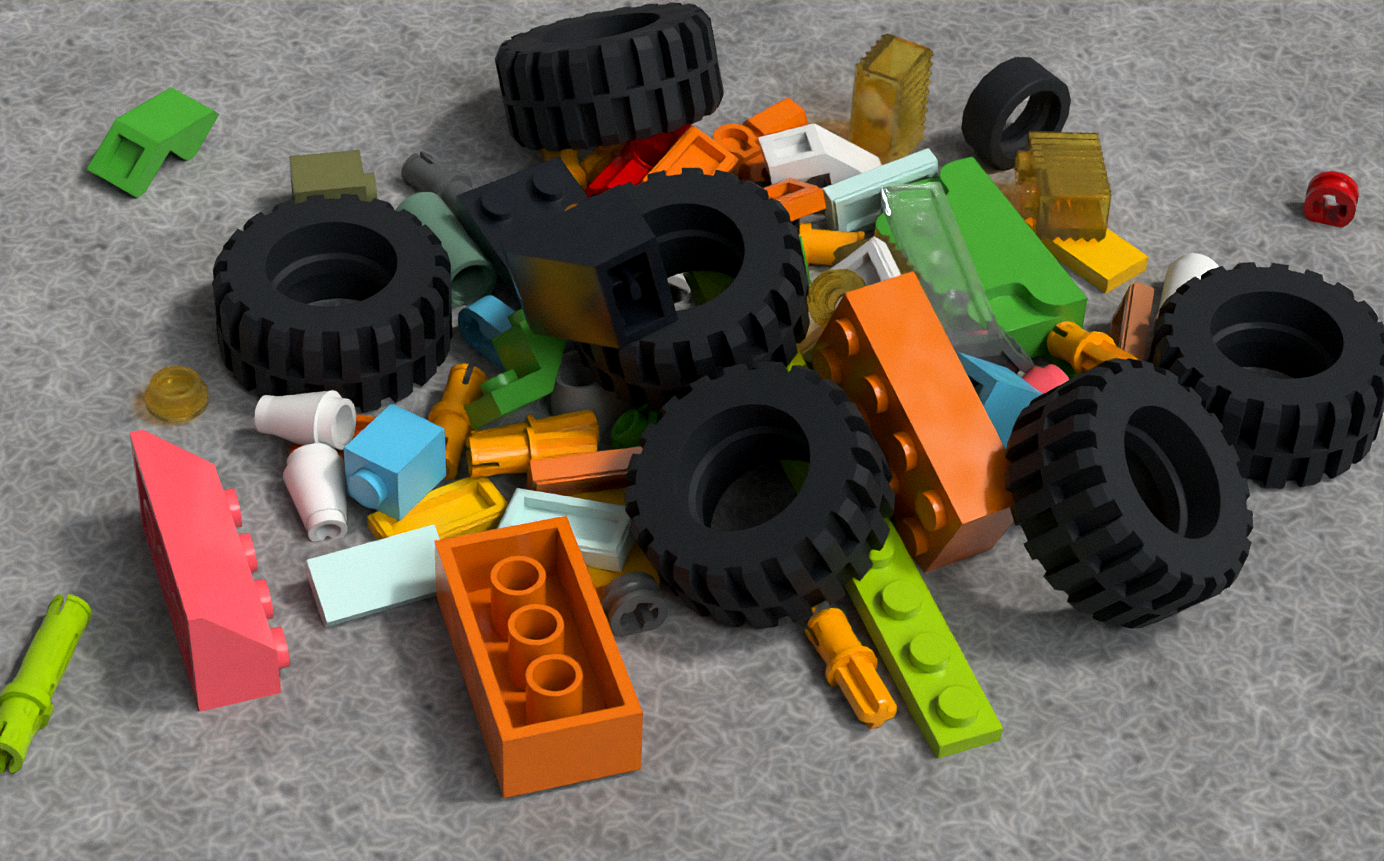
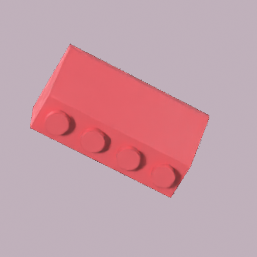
(207, 576)

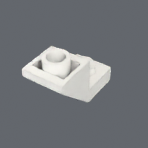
(813, 152)

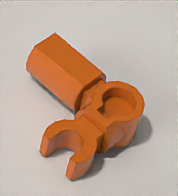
(744, 142)

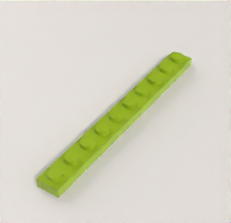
(903, 620)

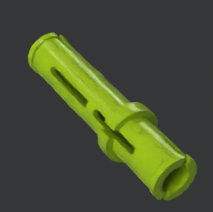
(27, 700)

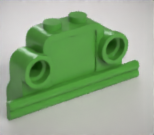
(1015, 268)

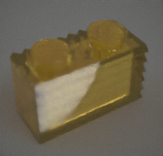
(890, 98)
(1064, 185)

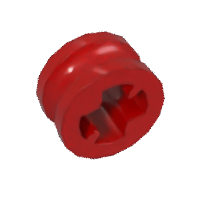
(1337, 185)

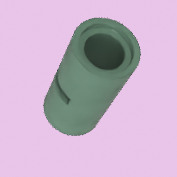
(470, 269)

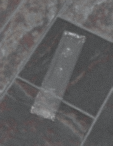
(933, 243)

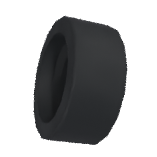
(998, 97)

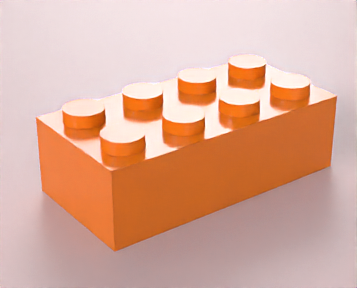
(924, 415)
(537, 657)

